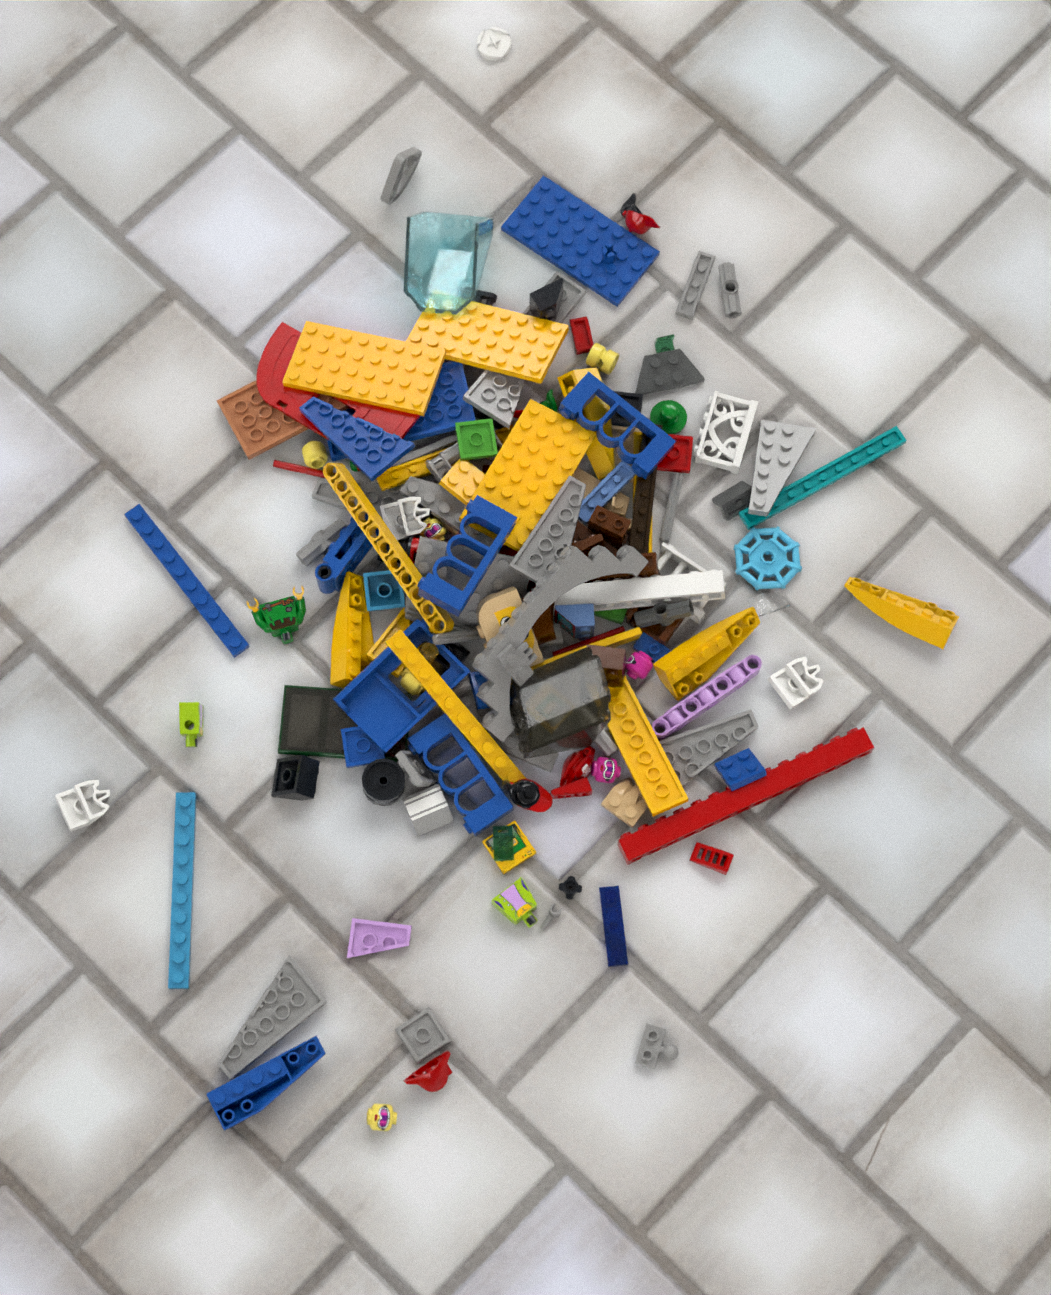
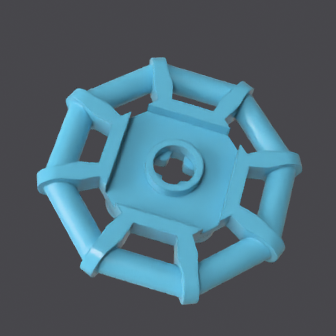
(767, 568)

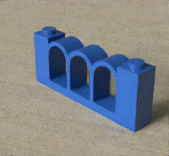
(643, 462)
(444, 594)
(488, 813)

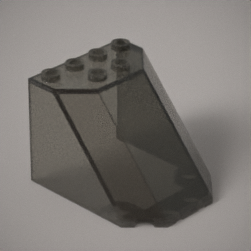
(561, 705)

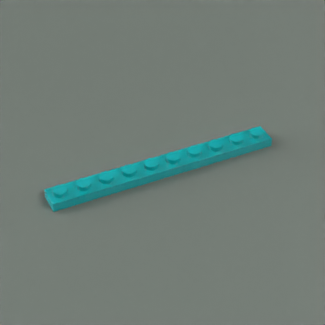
(829, 474)

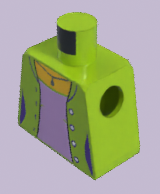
(190, 714)
(517, 903)

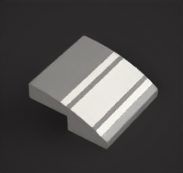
(428, 809)

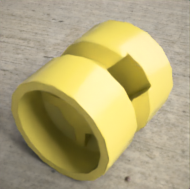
(601, 358)

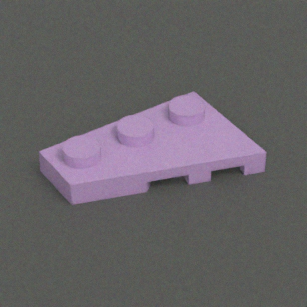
(376, 936)

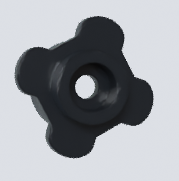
(575, 887)

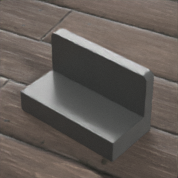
(733, 500)

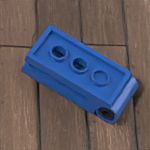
(342, 557)

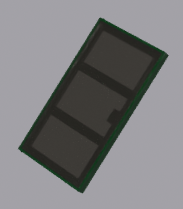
(314, 724)

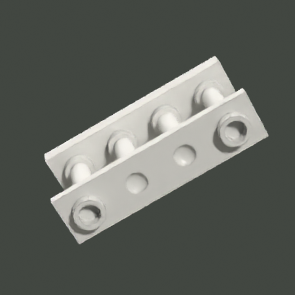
(670, 551)

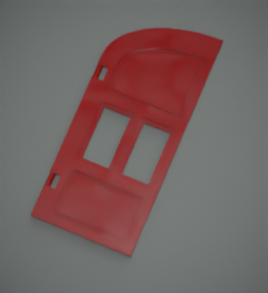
(271, 373)

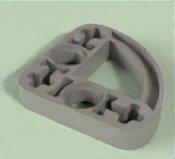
(400, 174)

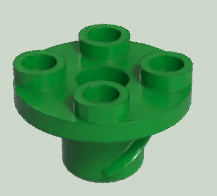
(669, 415)

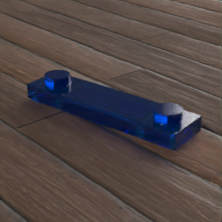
(613, 926)

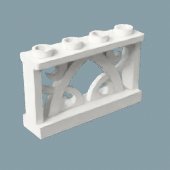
(733, 454)

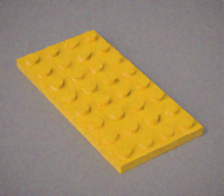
(493, 339)
(364, 368)
(532, 468)

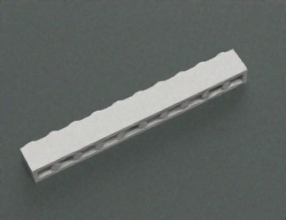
(647, 591)

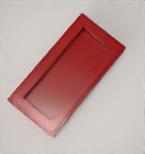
(581, 335)

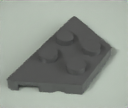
(666, 372)

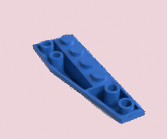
(262, 1085)

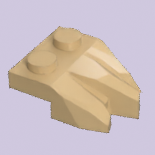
(625, 802)

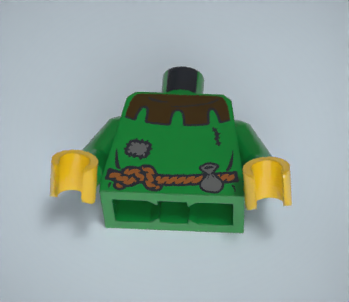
(280, 616)

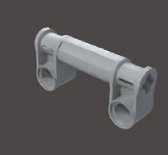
(442, 463)

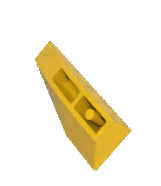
(600, 457)
(906, 613)
(351, 632)
(704, 653)

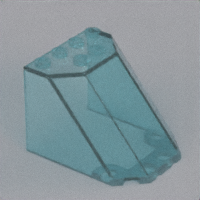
(445, 259)

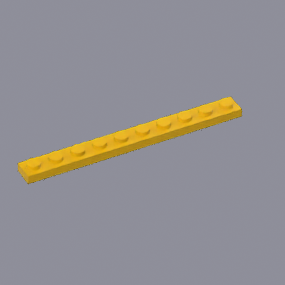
(453, 707)

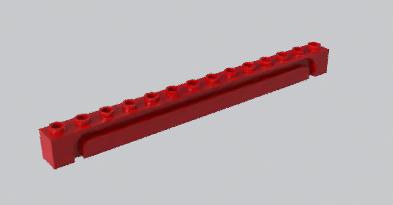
(731, 803)

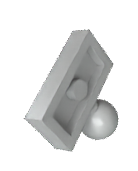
(652, 1046)

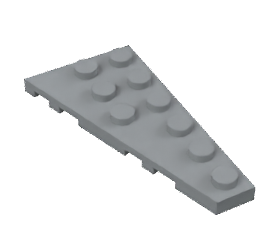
(442, 505)

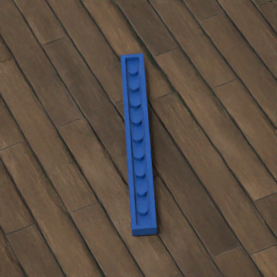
(187, 580)

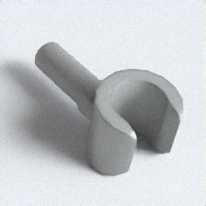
(550, 917)

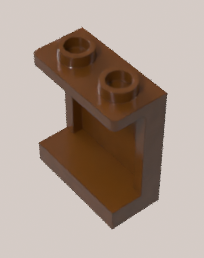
(610, 526)
(658, 632)

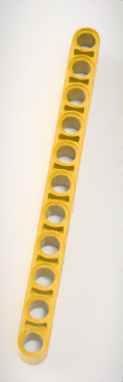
(379, 543)

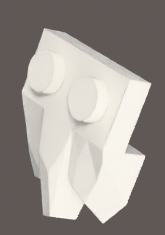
(404, 517)
(796, 682)
(82, 804)

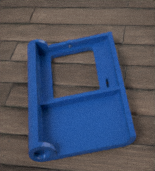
(380, 706)

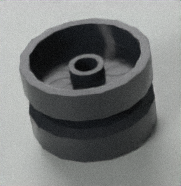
(386, 793)

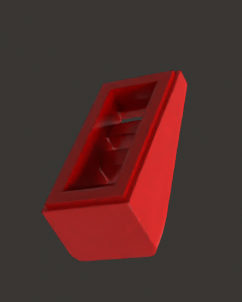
(574, 789)
(714, 851)

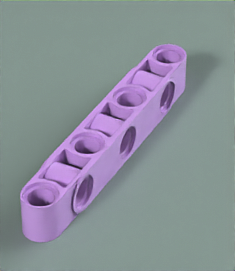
(707, 697)

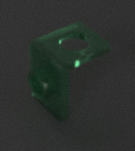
(664, 343)
(503, 843)

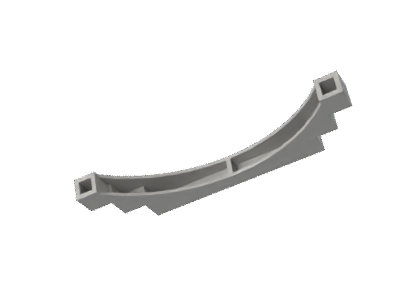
(562, 576)

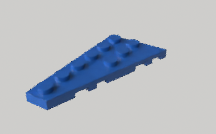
(357, 439)

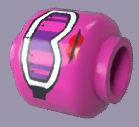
(638, 665)
(605, 770)

